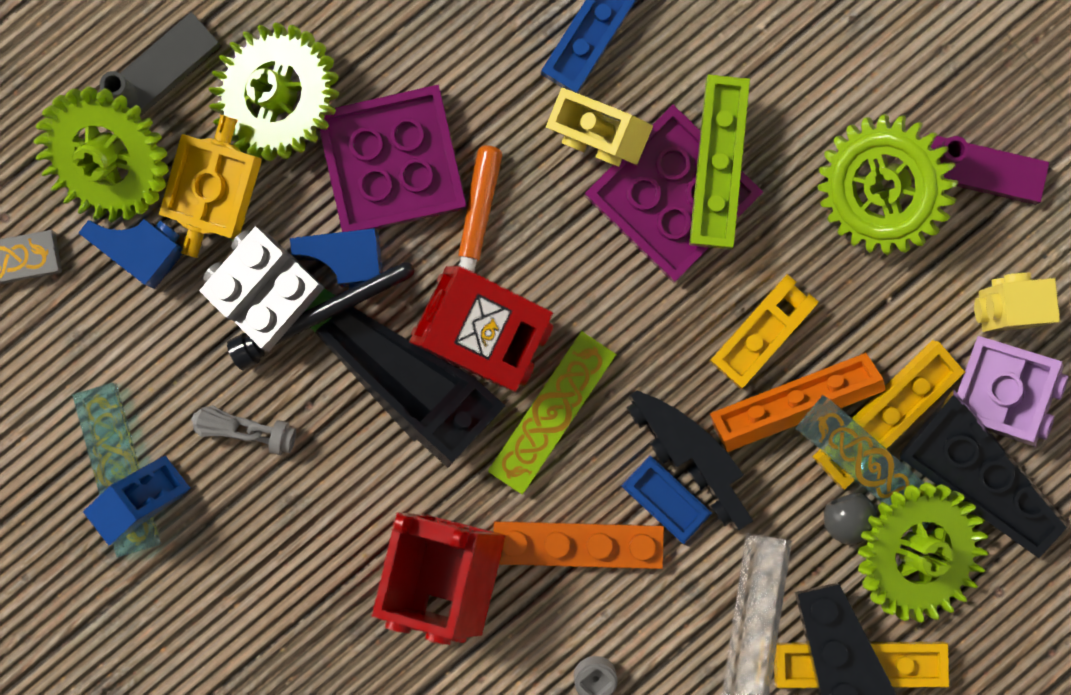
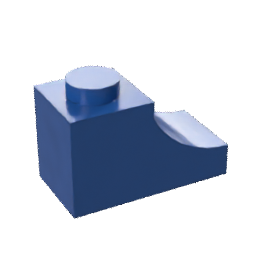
(143, 251)
(350, 254)
(135, 499)

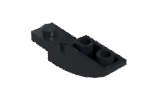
(682, 440)

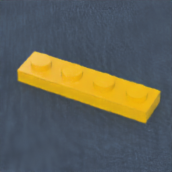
(902, 402)
(903, 662)

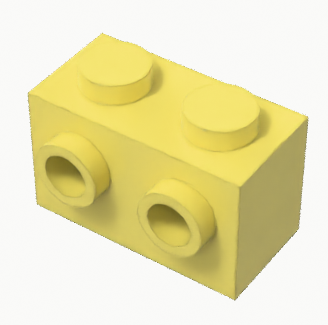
(600, 126)
(1017, 303)

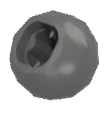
(848, 517)

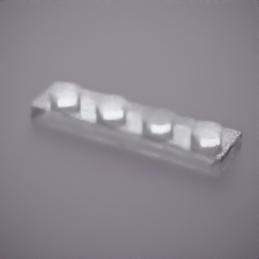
(757, 615)

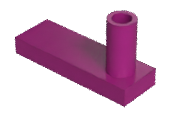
(993, 170)

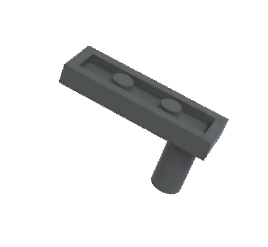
(162, 64)

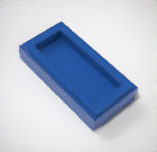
(666, 499)

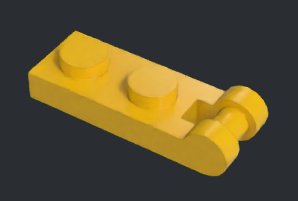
(762, 332)

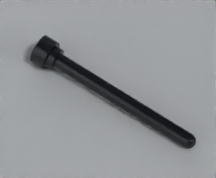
(247, 353)

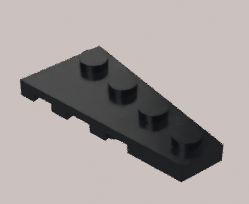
(967, 458)
(838, 645)

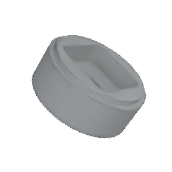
(595, 676)

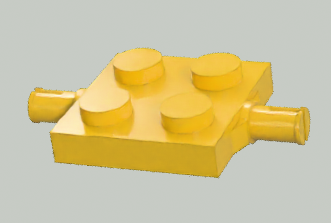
(210, 186)

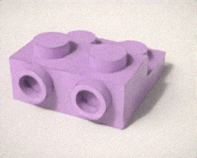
(1012, 390)

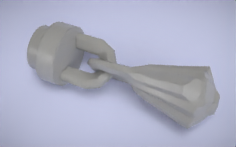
(215, 422)

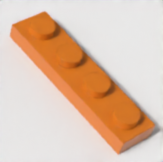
(790, 403)
(581, 544)

